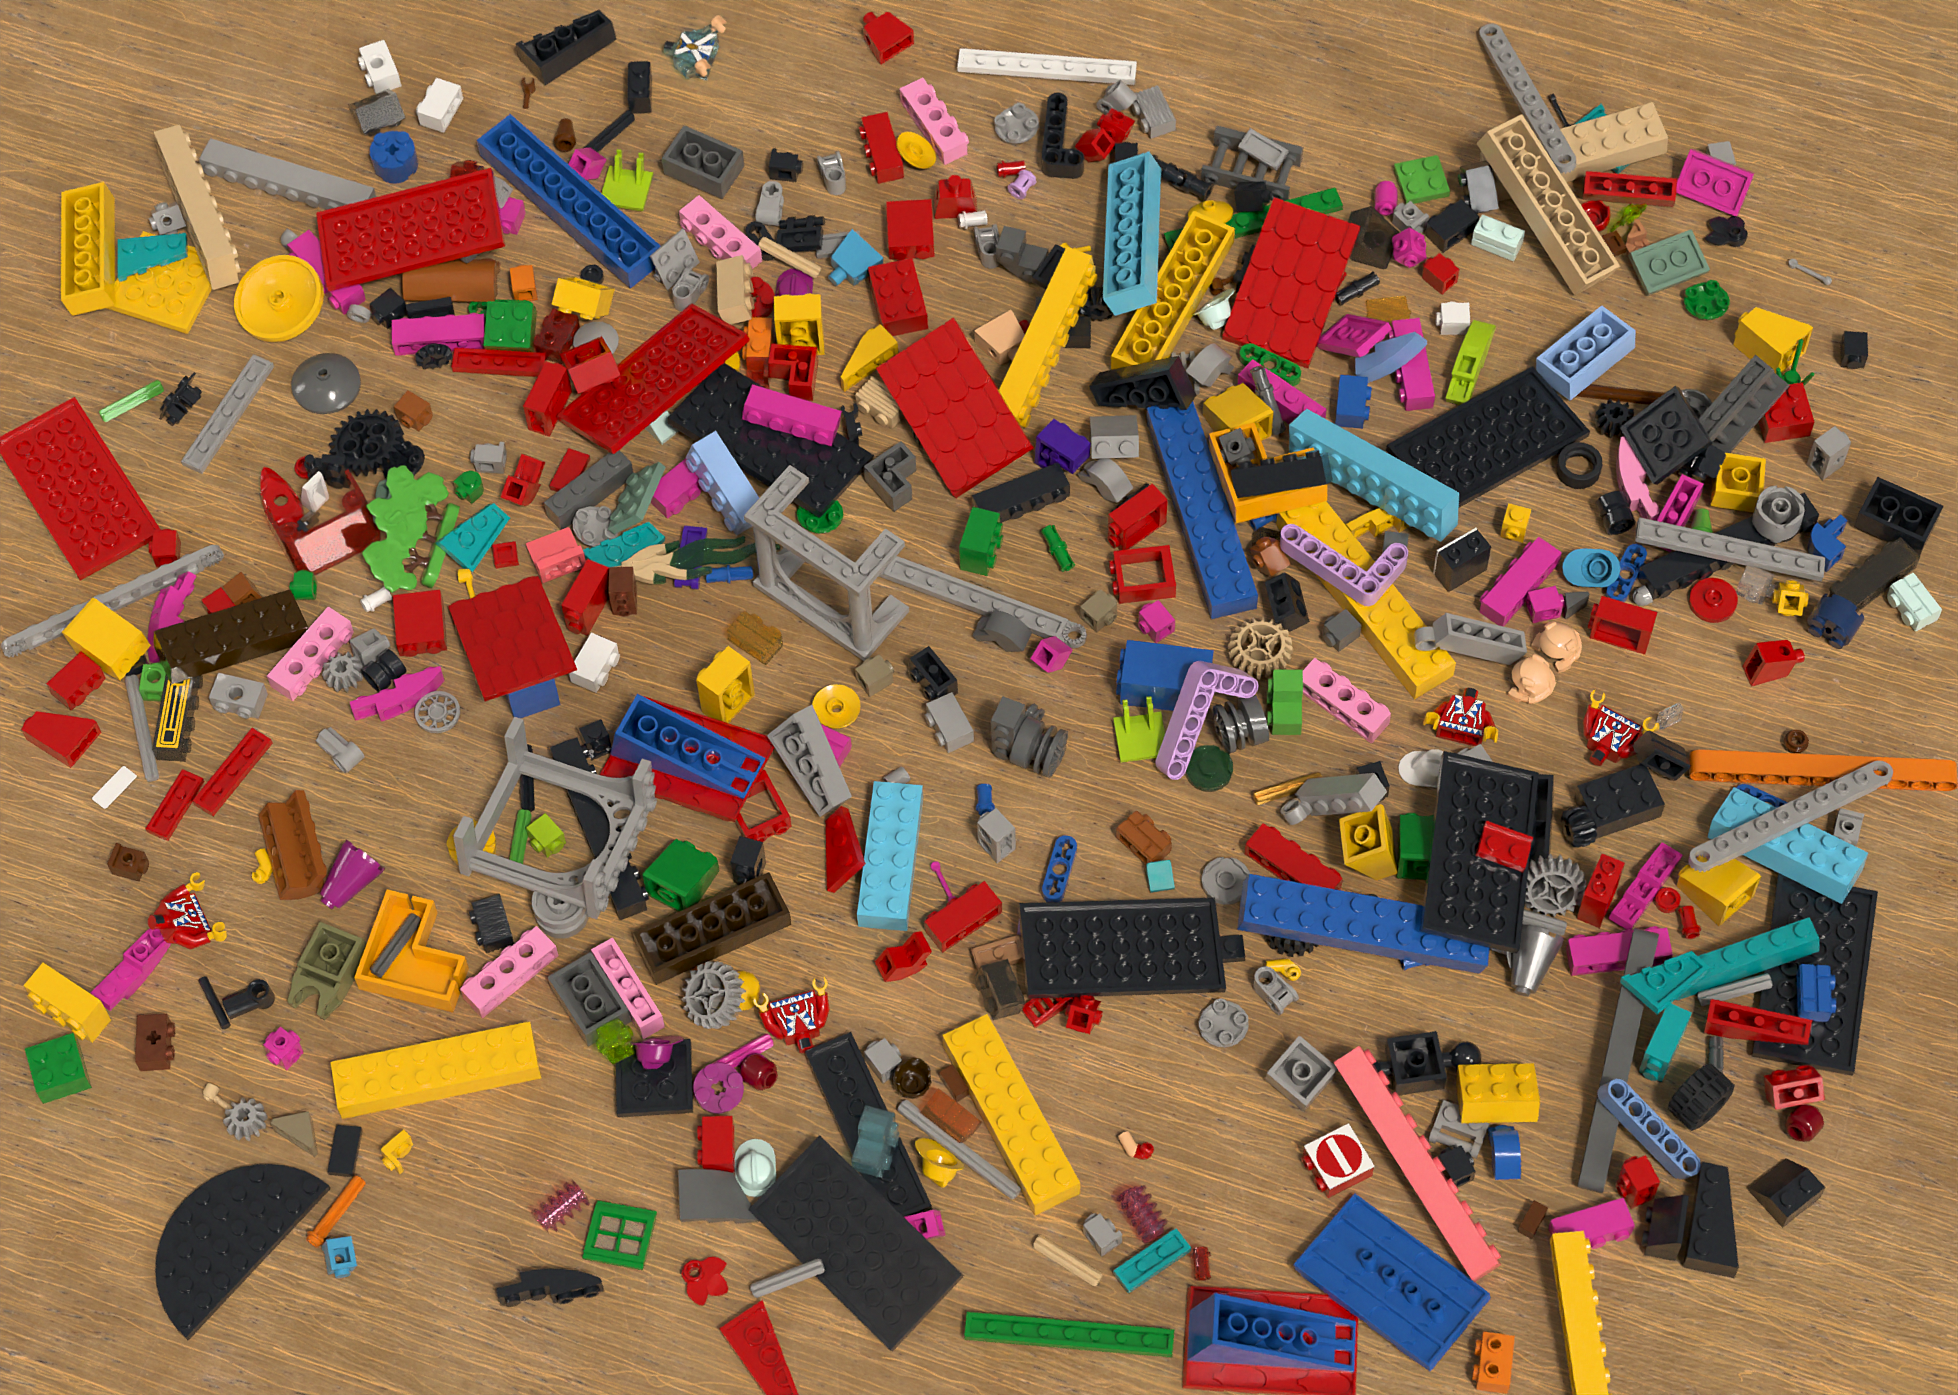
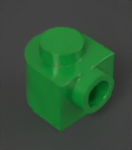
(469, 486)
(304, 585)

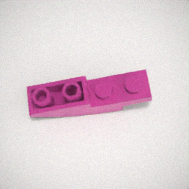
(168, 607)
(396, 701)
(133, 970)

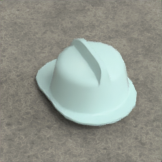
(1216, 310)
(755, 1167)

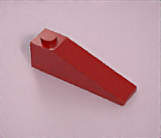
(1755, 1024)

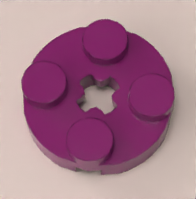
(726, 1100)

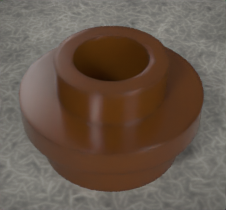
(1799, 736)

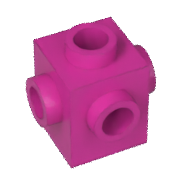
(1409, 247)
(283, 1048)

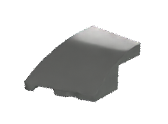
(712, 1197)

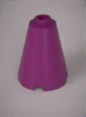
(349, 875)

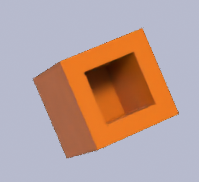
(523, 283)

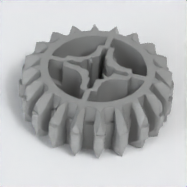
(1559, 875)
(722, 1002)

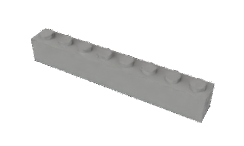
(280, 177)

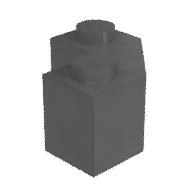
(1018, 256)

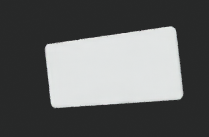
(114, 787)

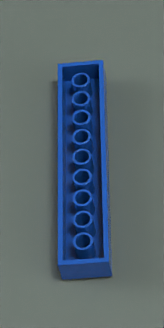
(569, 200)
(1202, 511)
(1350, 923)

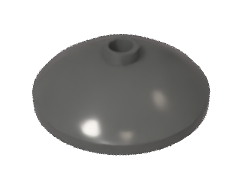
(326, 393)

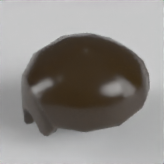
(912, 1078)

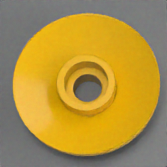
(916, 150)
(1214, 209)
(836, 697)

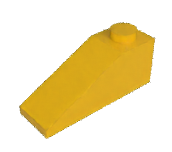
(872, 351)

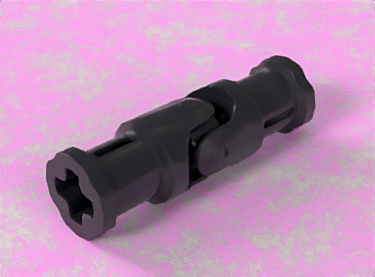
(1180, 176)

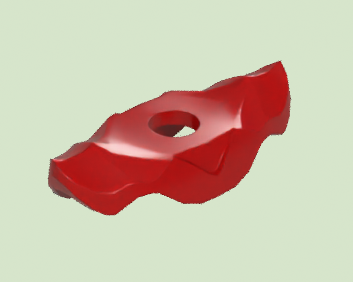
(274, 486)

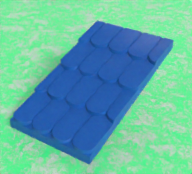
(1392, 1282)

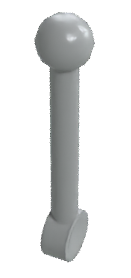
(1793, 263)

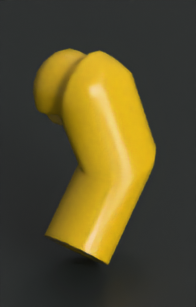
(264, 870)
(1286, 968)

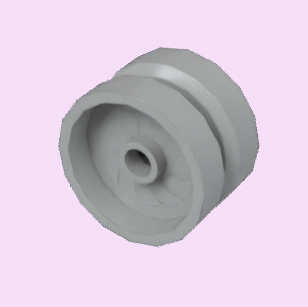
(558, 917)

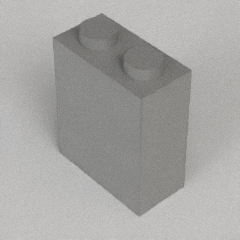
(1114, 437)

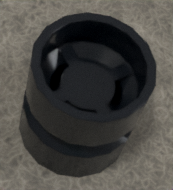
(1615, 512)
(380, 673)

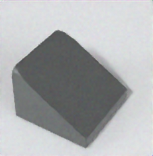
(1574, 602)

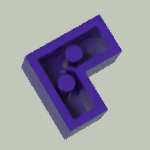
(1061, 446)

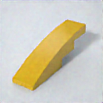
(1376, 523)

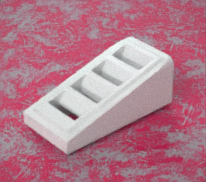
(314, 493)

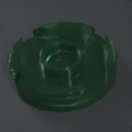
(1209, 768)

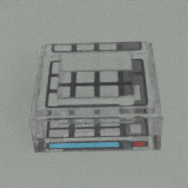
(1670, 716)

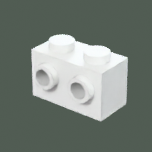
(439, 105)
(595, 662)

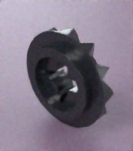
(440, 356)

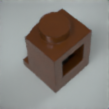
(120, 866)

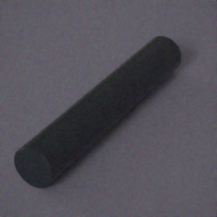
(214, 1002)

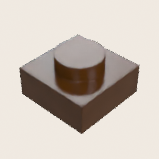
(1614, 243)

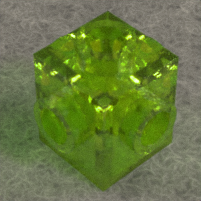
(615, 1041)

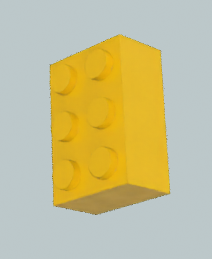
(799, 321)
(725, 685)
(66, 1003)
(1497, 1093)

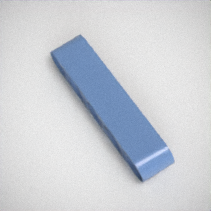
(1660, 1130)

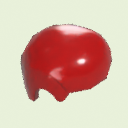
(1598, 213)

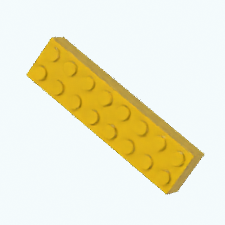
(1180, 289)
(1048, 333)
(435, 1070)
(1011, 1115)

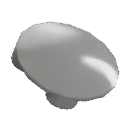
(1016, 124)
(594, 330)
(592, 525)
(1223, 1023)

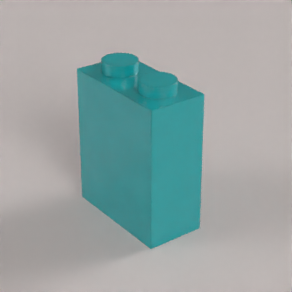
(1664, 1043)

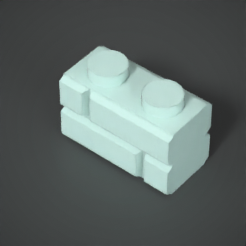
(1497, 237)
(1913, 602)

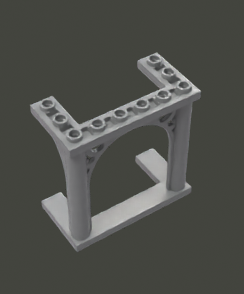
(856, 632)
(592, 891)

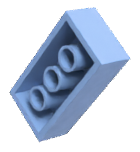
(1586, 352)
(723, 480)

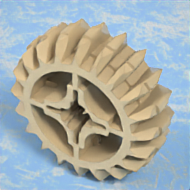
(1260, 635)

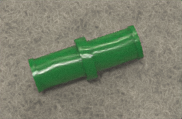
(1058, 548)

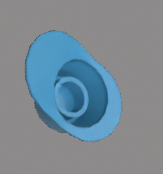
(1591, 567)

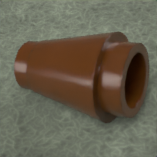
(565, 135)

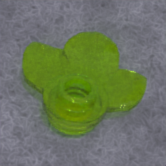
(1629, 215)

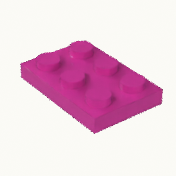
(1714, 182)
(1354, 335)

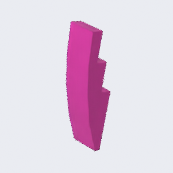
(1645, 886)

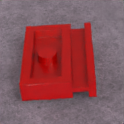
(1504, 846)

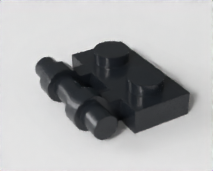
(801, 239)
(331, 467)

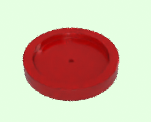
(1713, 600)

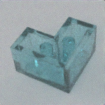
(876, 1138)

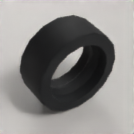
(1583, 450)

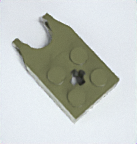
(327, 968)

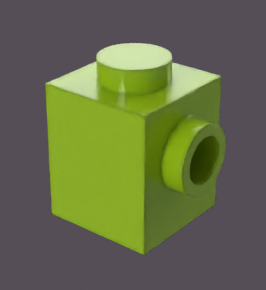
(546, 836)

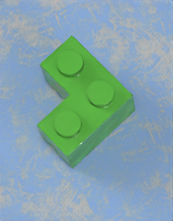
(1285, 697)

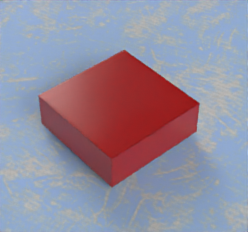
(505, 554)

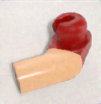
(1135, 1150)

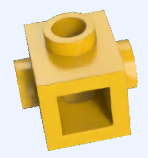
(1790, 606)

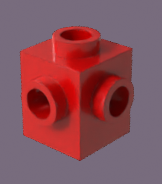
(1116, 125)
(1083, 1014)

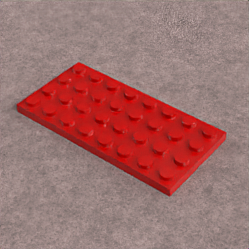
(410, 229)
(654, 378)
(77, 488)

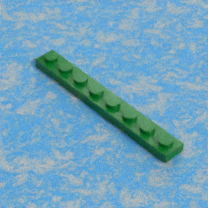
(1252, 222)
(1069, 1334)

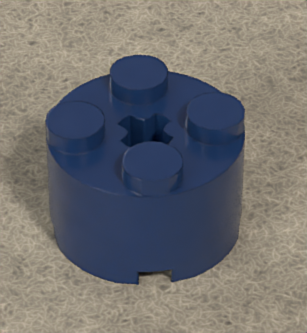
(1835, 620)

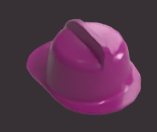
(794, 283)
(656, 1051)

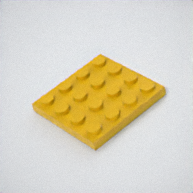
(165, 294)

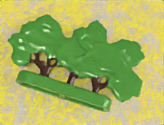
(405, 522)

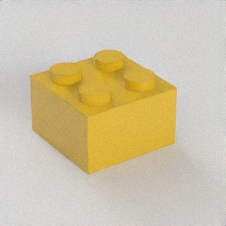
(583, 297)
(1738, 483)

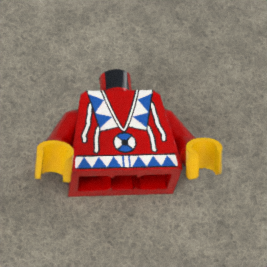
(1463, 719)
(1610, 733)
(183, 919)
(796, 1017)

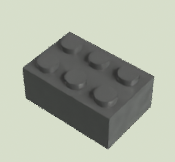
(703, 162)
(588, 997)

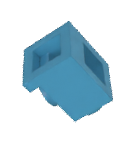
(340, 1248)

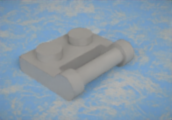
(1450, 1120)

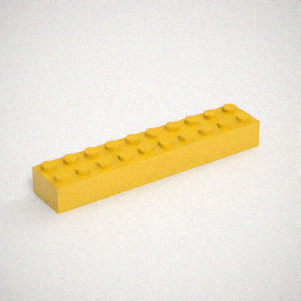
(1391, 620)

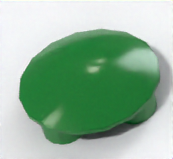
(1706, 300)
(829, 521)

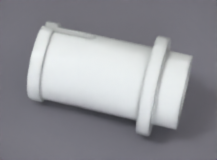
(972, 219)
(375, 599)

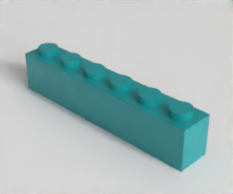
(1757, 955)

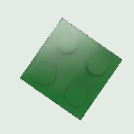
(510, 326)
(980, 541)
(58, 1068)

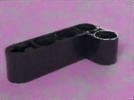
(1067, 162)

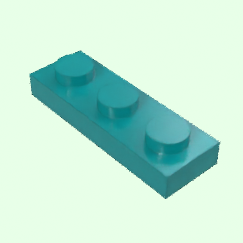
(1152, 1260)

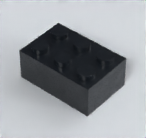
(1898, 513)
(1621, 800)

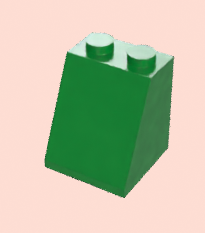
(1413, 846)
(680, 875)

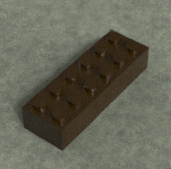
(229, 636)
(712, 928)

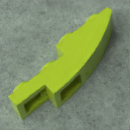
(1469, 362)

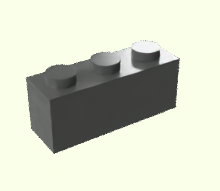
(1005, 726)

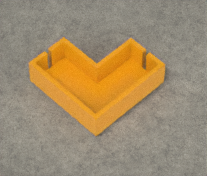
(1265, 504)
(418, 972)

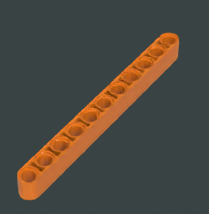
(1817, 769)

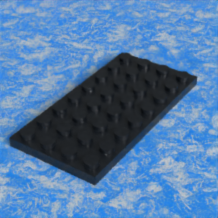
(1492, 436)
(767, 452)
(1465, 893)
(1845, 947)
(1121, 948)
(866, 1246)

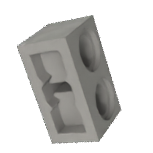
(996, 835)

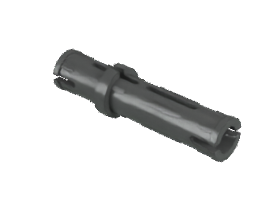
(1265, 393)

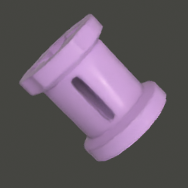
(1022, 184)

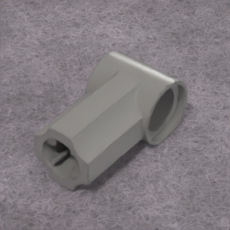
(343, 754)

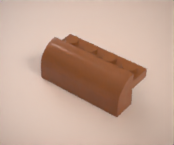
(453, 279)
(293, 847)

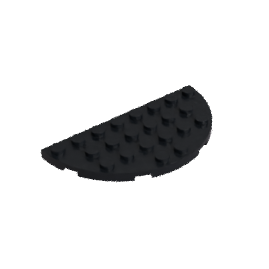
(226, 1235)

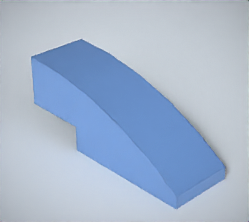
(1389, 356)

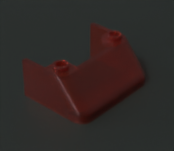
(331, 540)

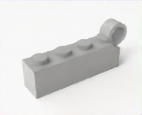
(1472, 639)
(1334, 796)

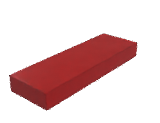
(175, 805)

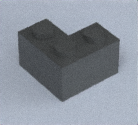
(888, 474)

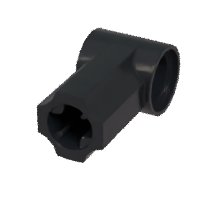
(247, 1000)

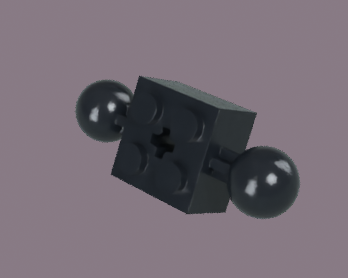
(1430, 1062)

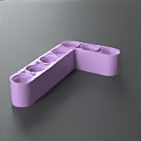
(1343, 567)
(1191, 710)

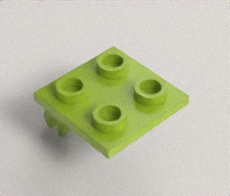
(627, 187)
(1139, 735)

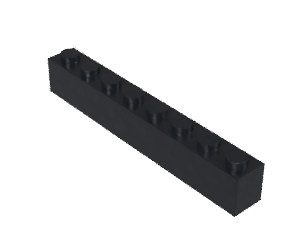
(1683, 568)
(628, 896)

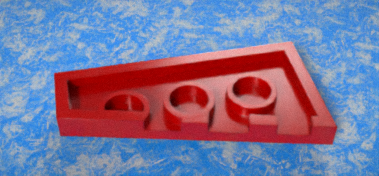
(759, 1350)

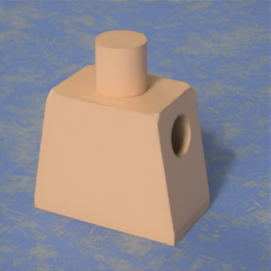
(1000, 337)

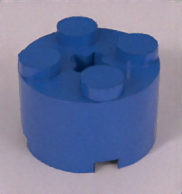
(393, 156)

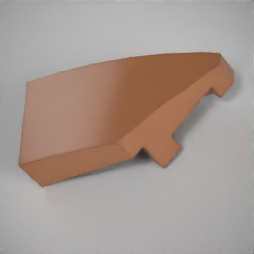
(1637, 237)

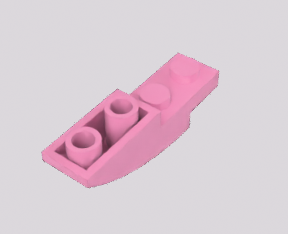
(1631, 482)

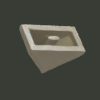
(297, 1130)

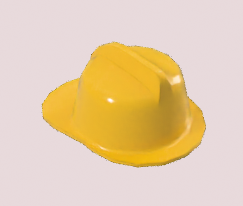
(937, 1161)

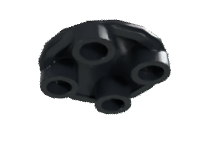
(411, 457)

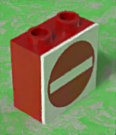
(1337, 1161)

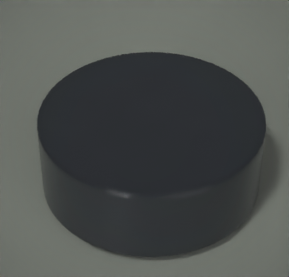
(592, 273)

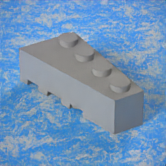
(811, 760)

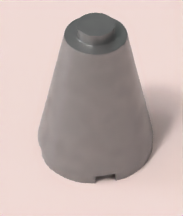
(1533, 958)

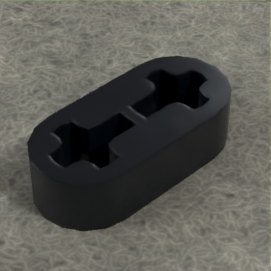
(759, 228)

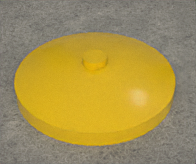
(278, 298)

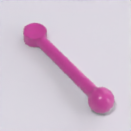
(935, 867)

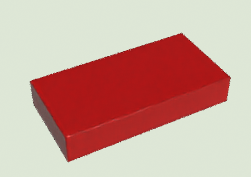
(571, 467)

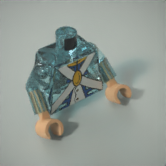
(696, 49)

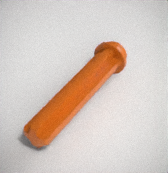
(335, 1212)

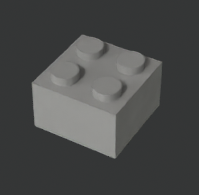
(1301, 1073)

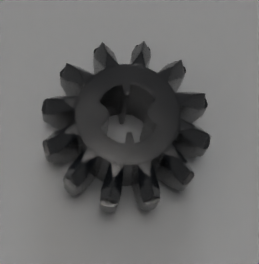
(1095, 305)
(1612, 416)
(1579, 826)

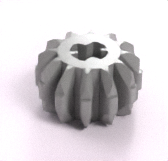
(348, 665)
(238, 1126)

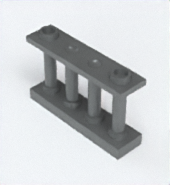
(1230, 139)
(1742, 404)

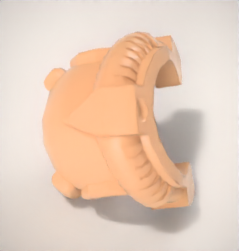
(1559, 642)
(1533, 680)

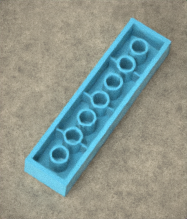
(1132, 234)
(1378, 476)

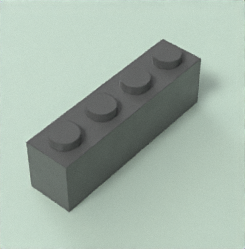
(588, 488)

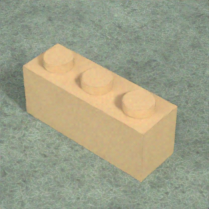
(734, 290)

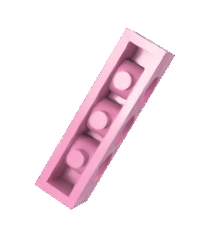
(947, 148)
(716, 225)
(312, 641)
(1347, 712)
(505, 984)
(641, 1007)

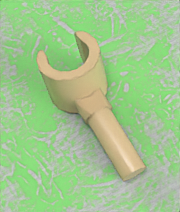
(210, 1095)

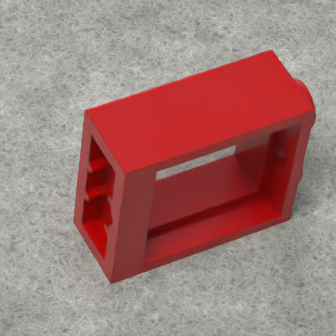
(547, 398)
(1137, 518)
(1147, 591)
(1622, 624)
(771, 827)
(1600, 890)

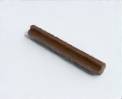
(1623, 394)

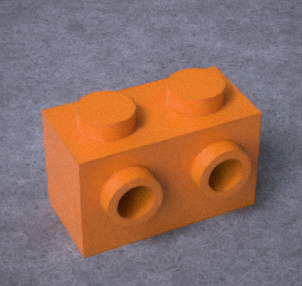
(761, 336)
(1495, 1362)

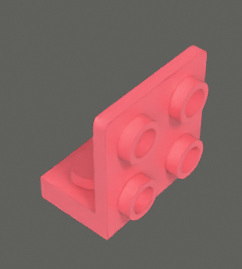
(556, 554)

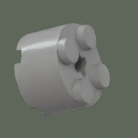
(1778, 513)

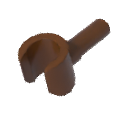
(528, 89)
(1218, 285)

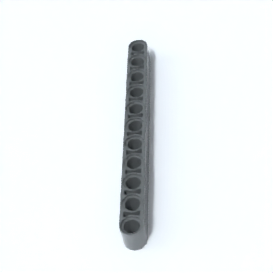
(1616, 1064)

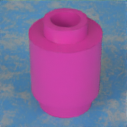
(1386, 198)

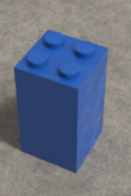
(1155, 672)

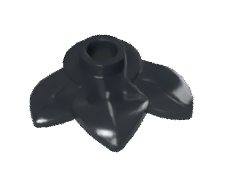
(1727, 231)

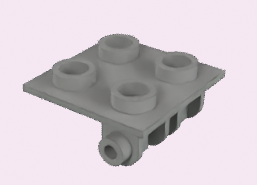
(673, 258)

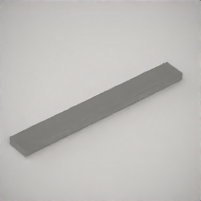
(1730, 549)

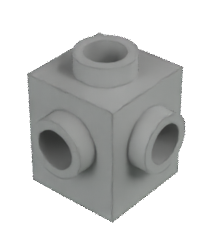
(167, 210)

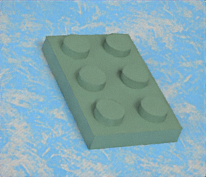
(1669, 262)
(636, 497)

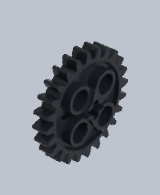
(368, 441)

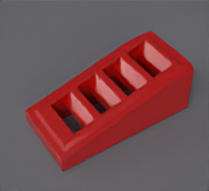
(1045, 1015)

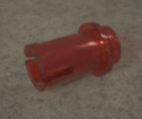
(1201, 1263)

